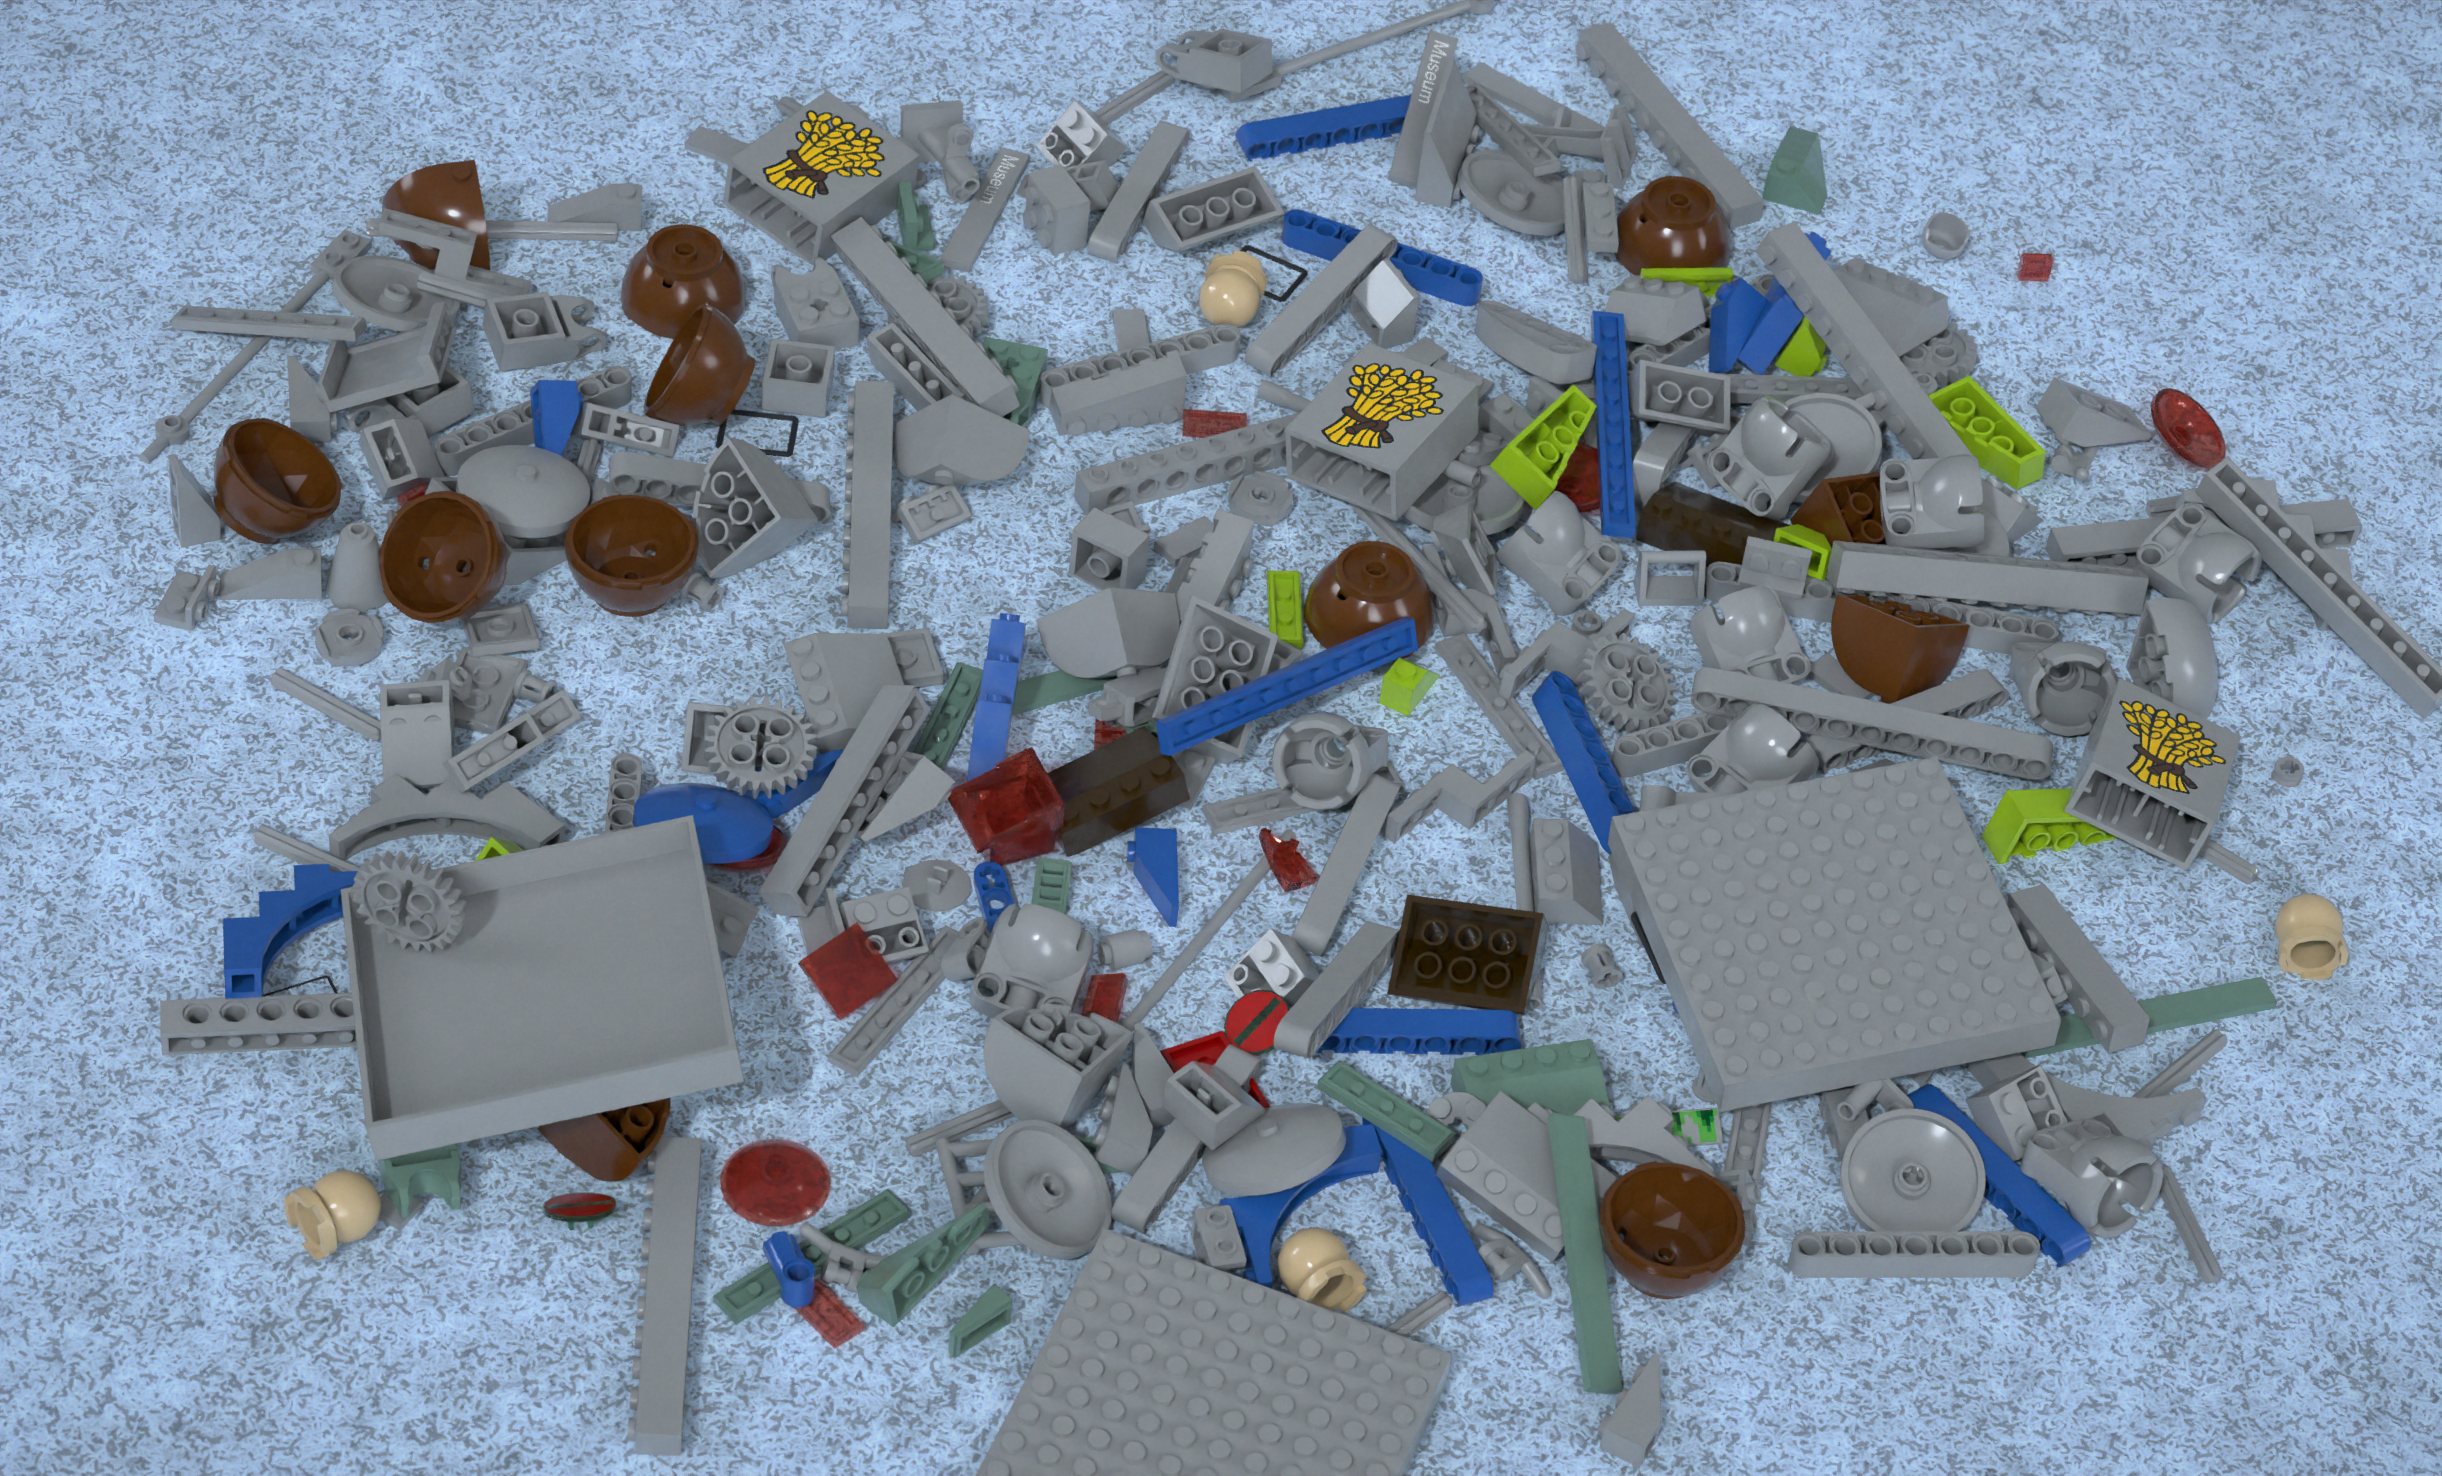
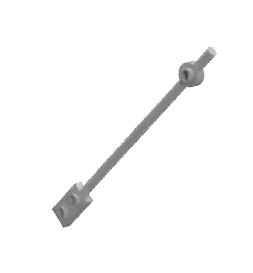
(1274, 79)
(175, 429)

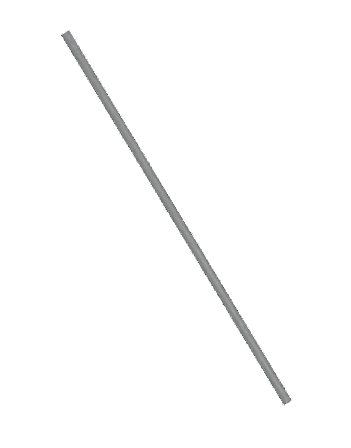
(1187, 955)

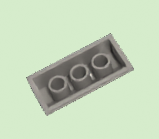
(1211, 210)

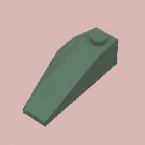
(1797, 172)
(911, 1272)

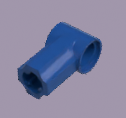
(791, 1269)

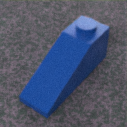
(1731, 322)
(554, 412)
(781, 804)
(1157, 868)

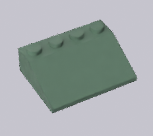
(1552, 1075)

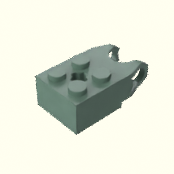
(1025, 366)
(422, 1172)

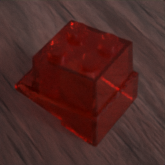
(1010, 810)

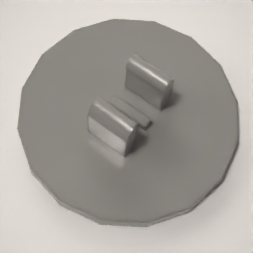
(937, 885)

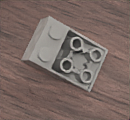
(417, 731)

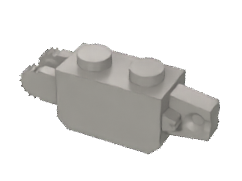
(1130, 698)

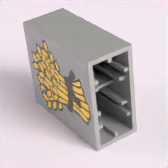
(819, 176)
(1382, 431)
(2153, 774)

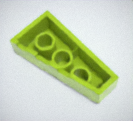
(1990, 433)
(1542, 449)
(2034, 822)

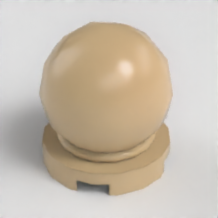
(1232, 289)
(2310, 937)
(335, 1211)
(1319, 1270)

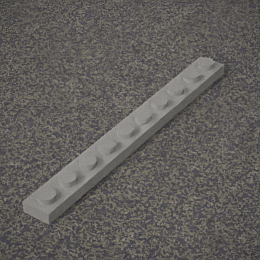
(1747, 388)

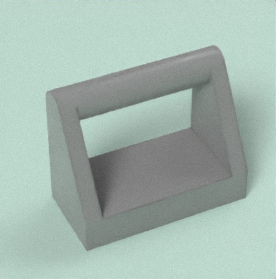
(1670, 589)

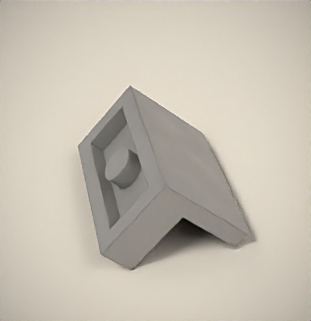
(821, 923)

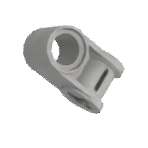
(966, 951)

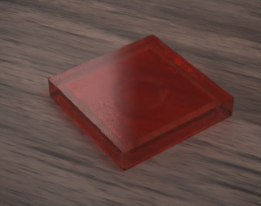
(847, 971)

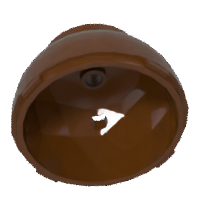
(1680, 228)
(697, 270)
(700, 372)
(272, 481)
(450, 533)
(609, 548)
(1378, 590)
(1673, 1215)

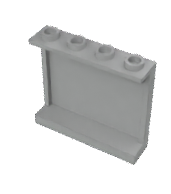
(387, 364)

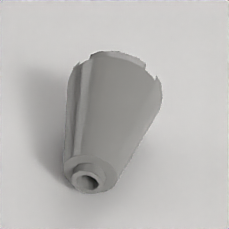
(355, 570)

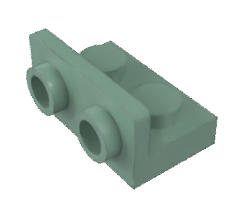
(913, 219)

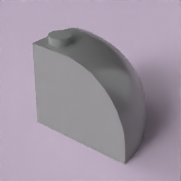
(958, 444)
(746, 510)
(1112, 633)
(2175, 655)
(1051, 1060)

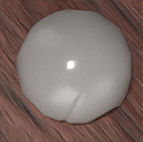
(1947, 231)

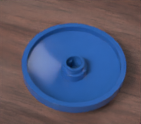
(726, 823)

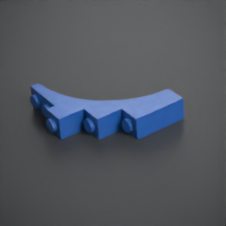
(1775, 322)
(997, 694)
(284, 916)
(1262, 1216)

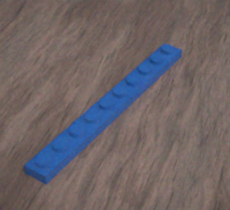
(1613, 426)
(1286, 686)

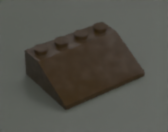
(1695, 521)
(1116, 790)
(1468, 954)

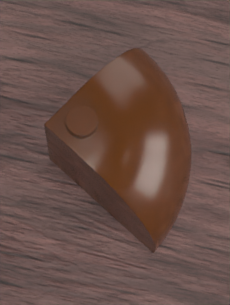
(445, 195)
(1845, 509)
(1892, 648)
(610, 1142)

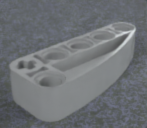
(1535, 344)

